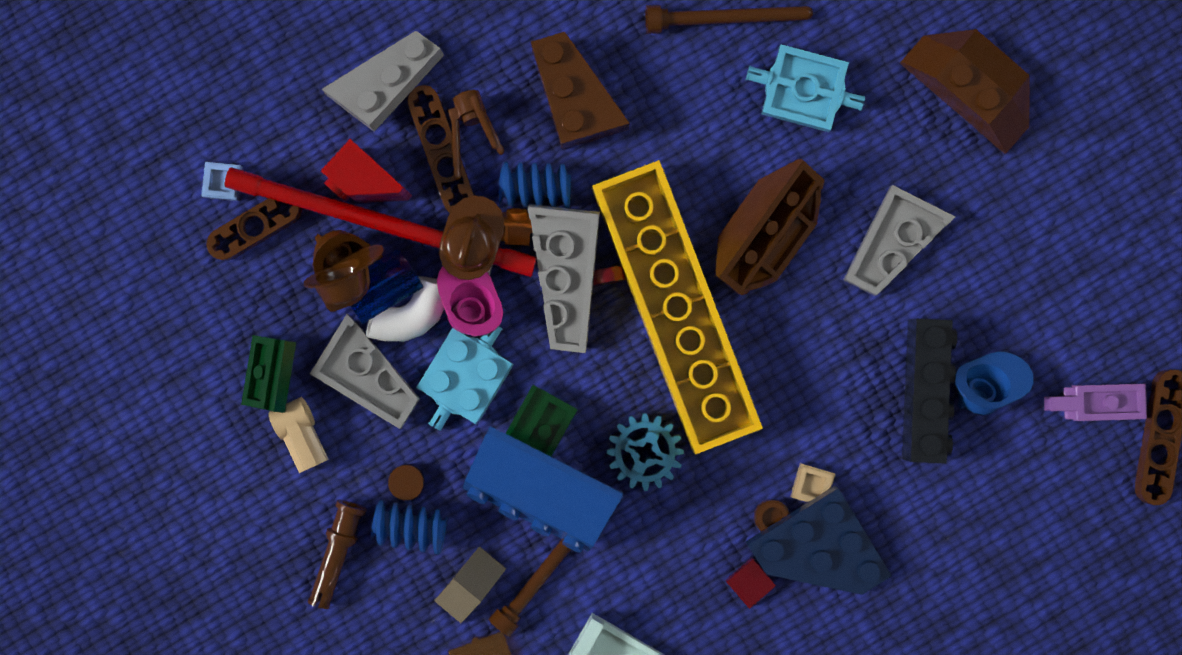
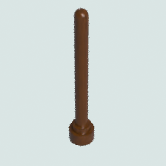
(659, 18)
(507, 618)

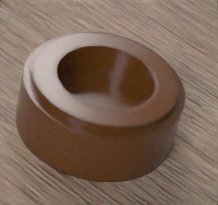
(406, 482)
(768, 513)

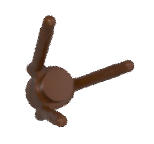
(471, 111)

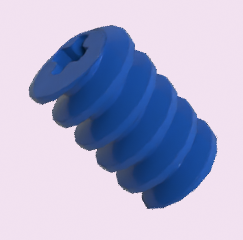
(534, 185)
(409, 527)

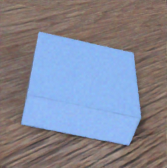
(214, 181)

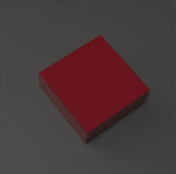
(750, 583)

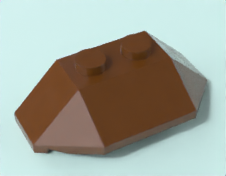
(975, 83)
(769, 227)

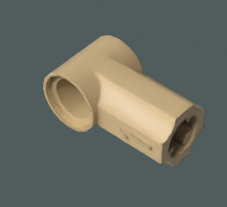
(299, 435)

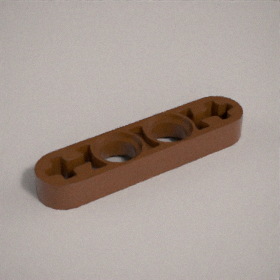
(441, 151)
(1155, 435)

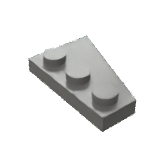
(384, 80)

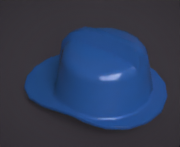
(992, 382)

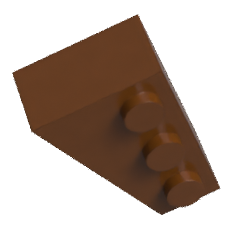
(574, 94)

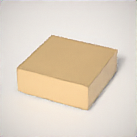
(811, 482)

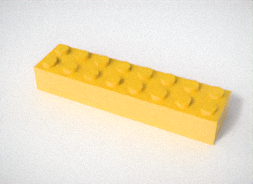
(676, 307)

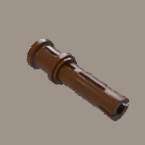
(340, 538)

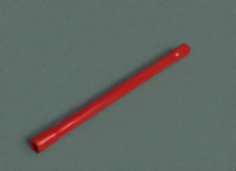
(258, 186)

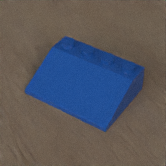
(540, 491)

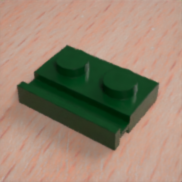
(268, 373)
(541, 421)

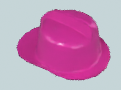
(470, 304)

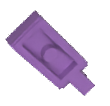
(1100, 402)

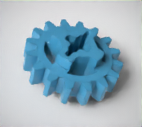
(638, 466)

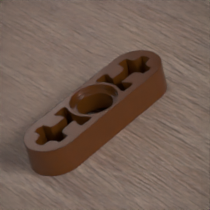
(236, 247)

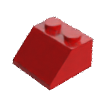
(359, 177)

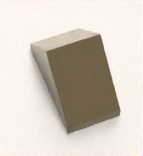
(470, 584)

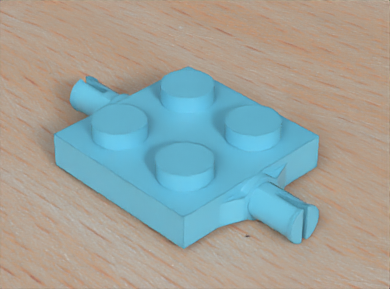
(805, 88)
(464, 377)

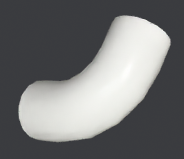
(411, 319)

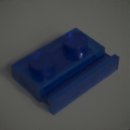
(390, 283)

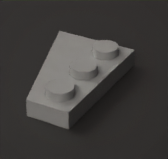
(894, 238)
(365, 375)

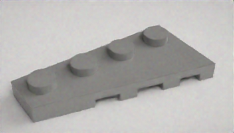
(566, 263)

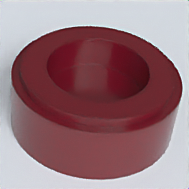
(608, 275)

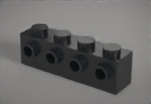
(928, 391)

